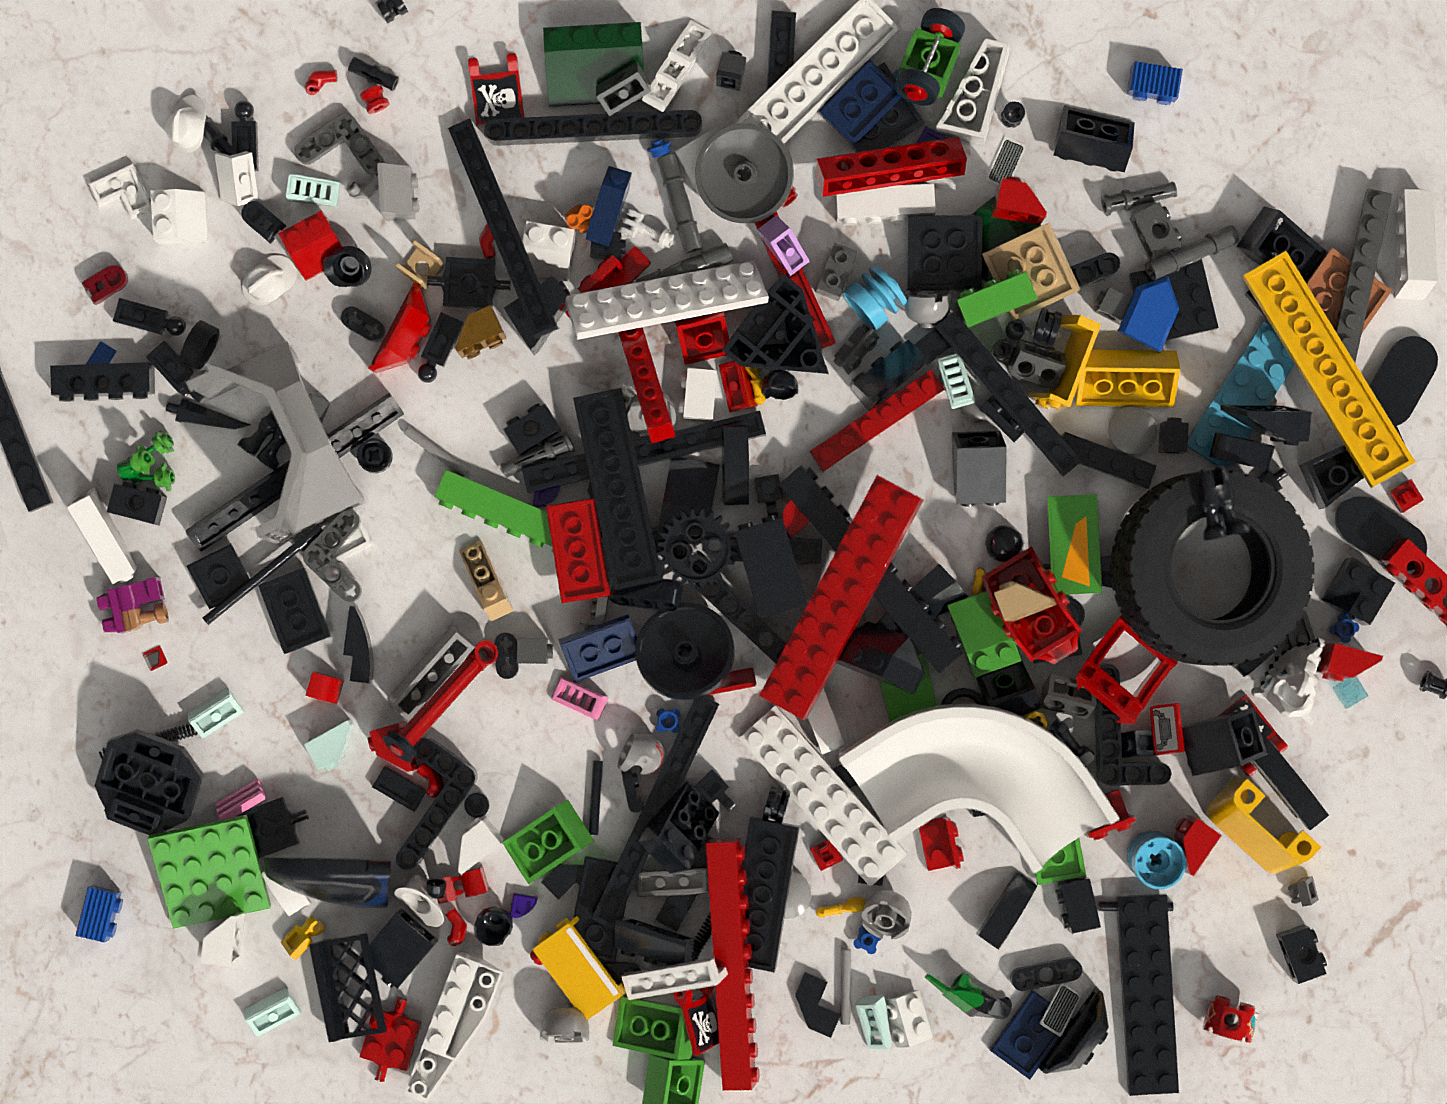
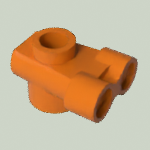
(579, 218)

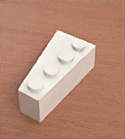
(974, 102)

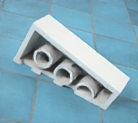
(1415, 244)

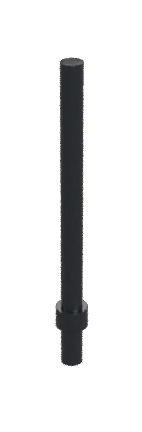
(300, 544)

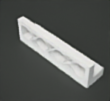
(672, 978)

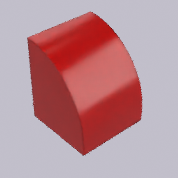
(793, 519)
(324, 687)
(474, 882)

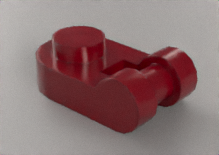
(112, 277)

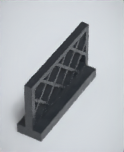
(332, 989)

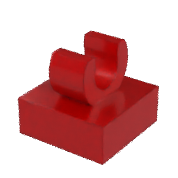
(1406, 496)
(826, 855)
(450, 893)

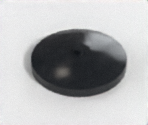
(685, 651)

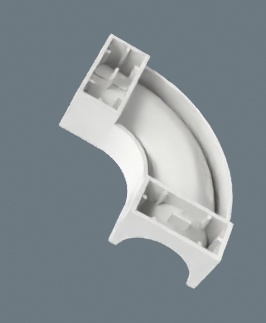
(979, 762)

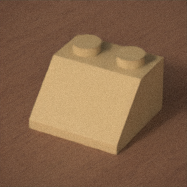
(1021, 601)

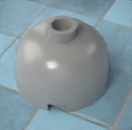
(927, 306)
(886, 914)
(564, 1024)

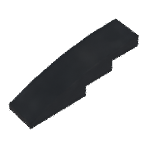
(1290, 786)

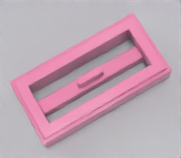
(240, 800)

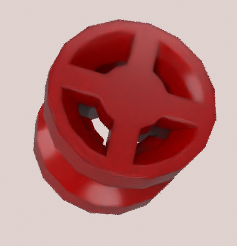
(374, 99)

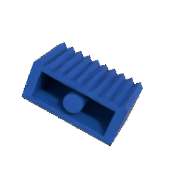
(1154, 82)
(99, 914)

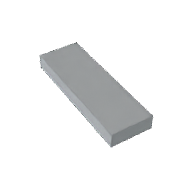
(679, 883)

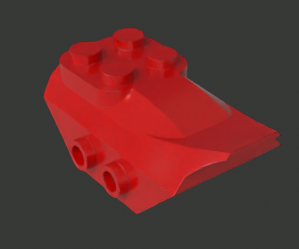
(1045, 634)

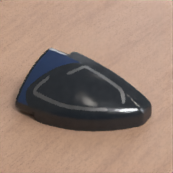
(334, 880)

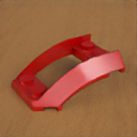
(1110, 691)

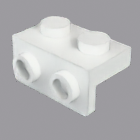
(908, 1019)

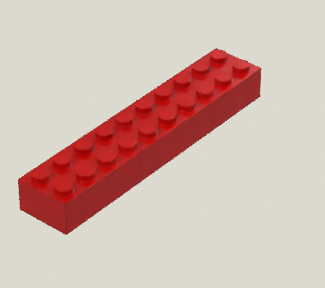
(841, 597)

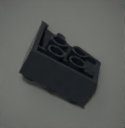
(888, 373)

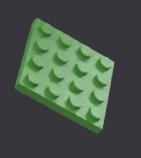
(209, 871)

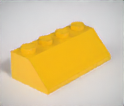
(1129, 378)

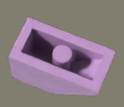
(783, 245)

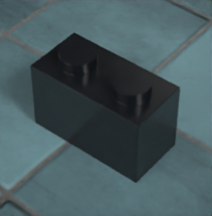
(1078, 905)

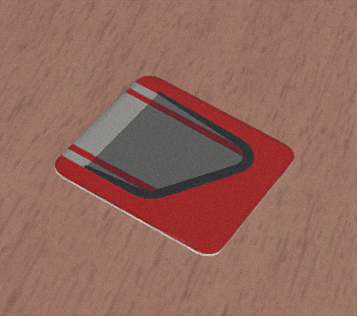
(155, 658)

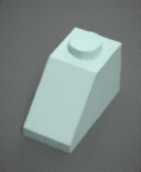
(330, 746)

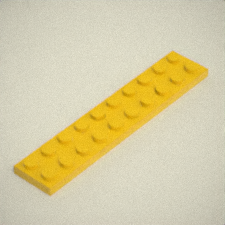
(1328, 369)

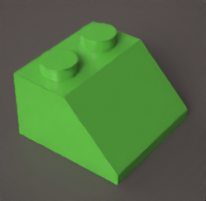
(673, 1080)

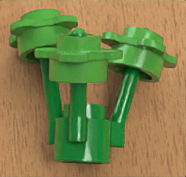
(142, 460)

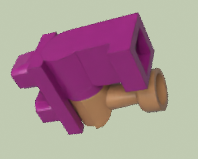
(126, 606)

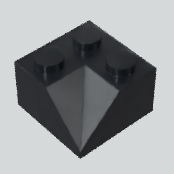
(1358, 591)

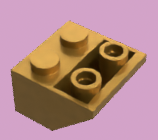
(479, 332)

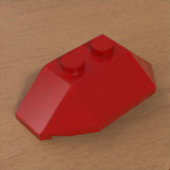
(404, 333)

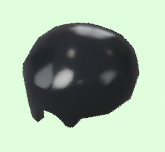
(779, 385)
(1004, 543)
(493, 926)

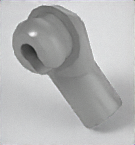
(363, 190)
(972, 412)

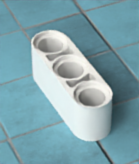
(825, 725)

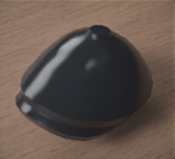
(347, 267)

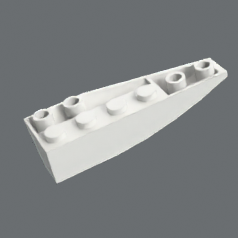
(454, 1023)

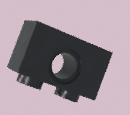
(546, 428)
(122, 503)
(1291, 942)

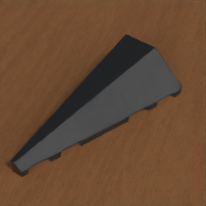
(937, 590)

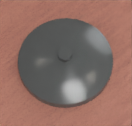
(744, 173)

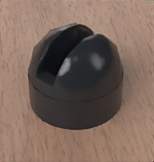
(435, 887)

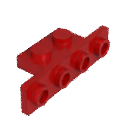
(615, 272)

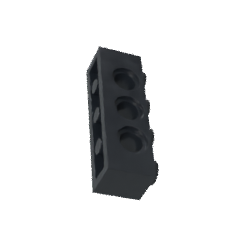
(64, 376)

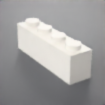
(885, 204)

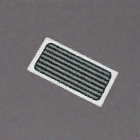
(1006, 160)
(1061, 1009)

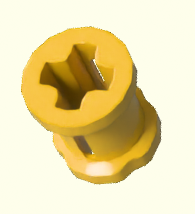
(1041, 718)

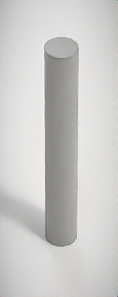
(436, 451)
(845, 986)

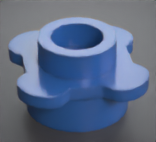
(659, 148)
(1351, 628)
(663, 725)
(869, 946)

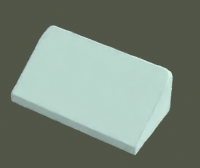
(214, 712)
(271, 1011)

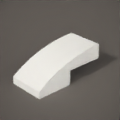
(288, 899)

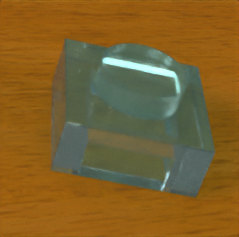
(1350, 692)

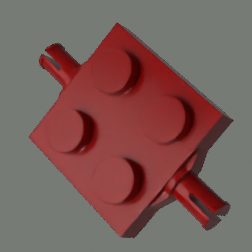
(396, 1045)

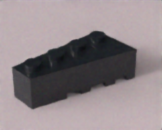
(1332, 475)

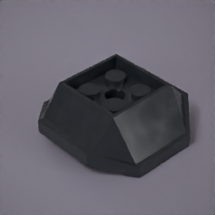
(135, 799)

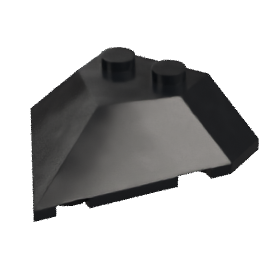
(778, 333)

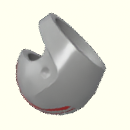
(642, 751)

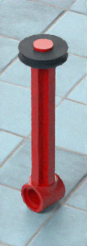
(402, 743)

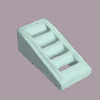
(304, 180)
(952, 366)
(874, 1006)

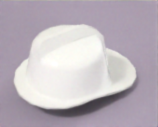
(187, 124)
(269, 280)
(419, 902)

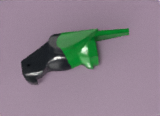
(973, 998)

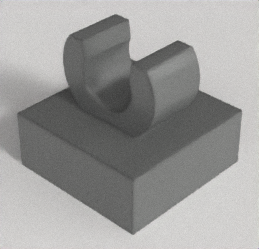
(1306, 890)

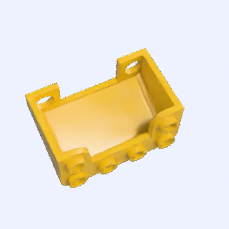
(1233, 818)

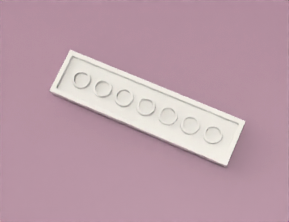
(822, 70)
(666, 299)
(823, 795)

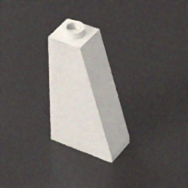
(102, 535)

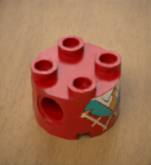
(1244, 1026)

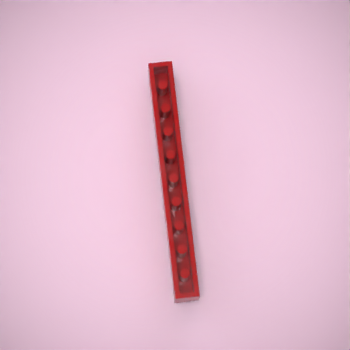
(732, 951)

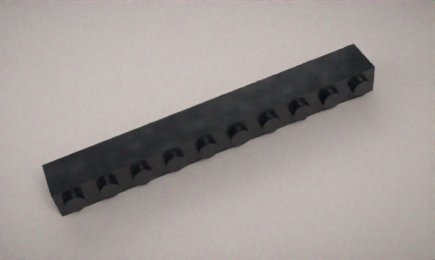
(891, 593)

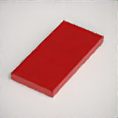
(578, 550)

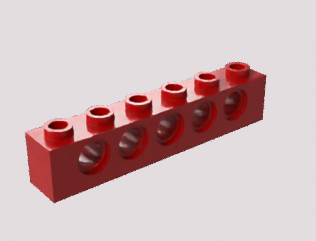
(890, 166)
(647, 384)
(1424, 568)

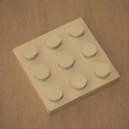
(1043, 260)

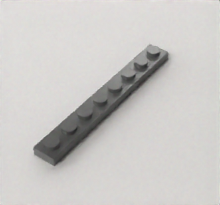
(1362, 269)

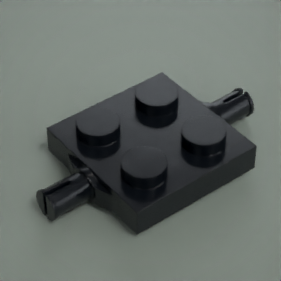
(468, 282)
(273, 826)

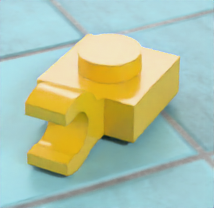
(300, 937)

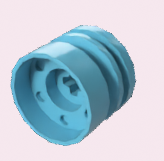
(876, 296)
(1168, 867)

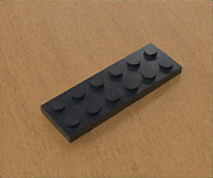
(768, 868)

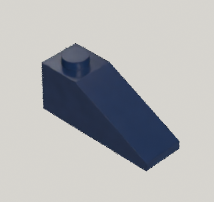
(609, 205)

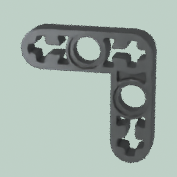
(339, 136)
(327, 552)

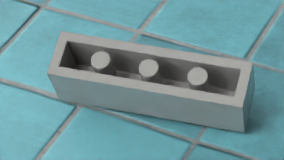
(430, 673)

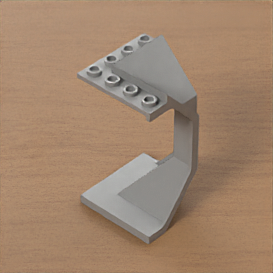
(316, 479)

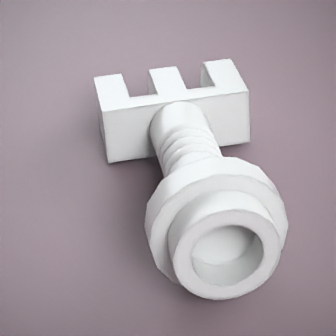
(665, 238)

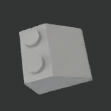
(397, 192)

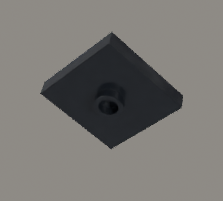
(218, 575)

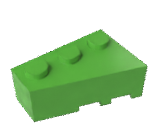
(996, 297)

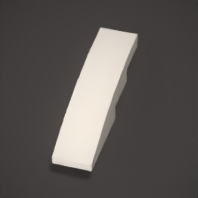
(677, 65)

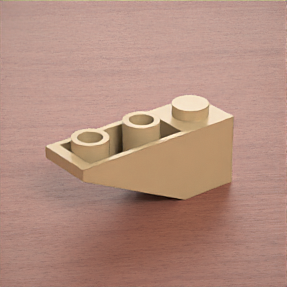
(486, 581)

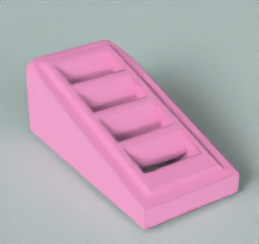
(599, 704)

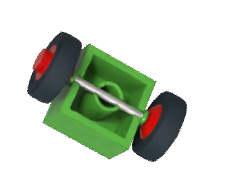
(930, 57)

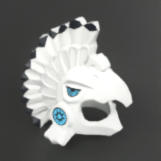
(1293, 680)

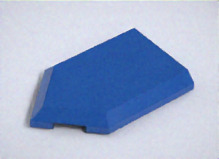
(1150, 313)

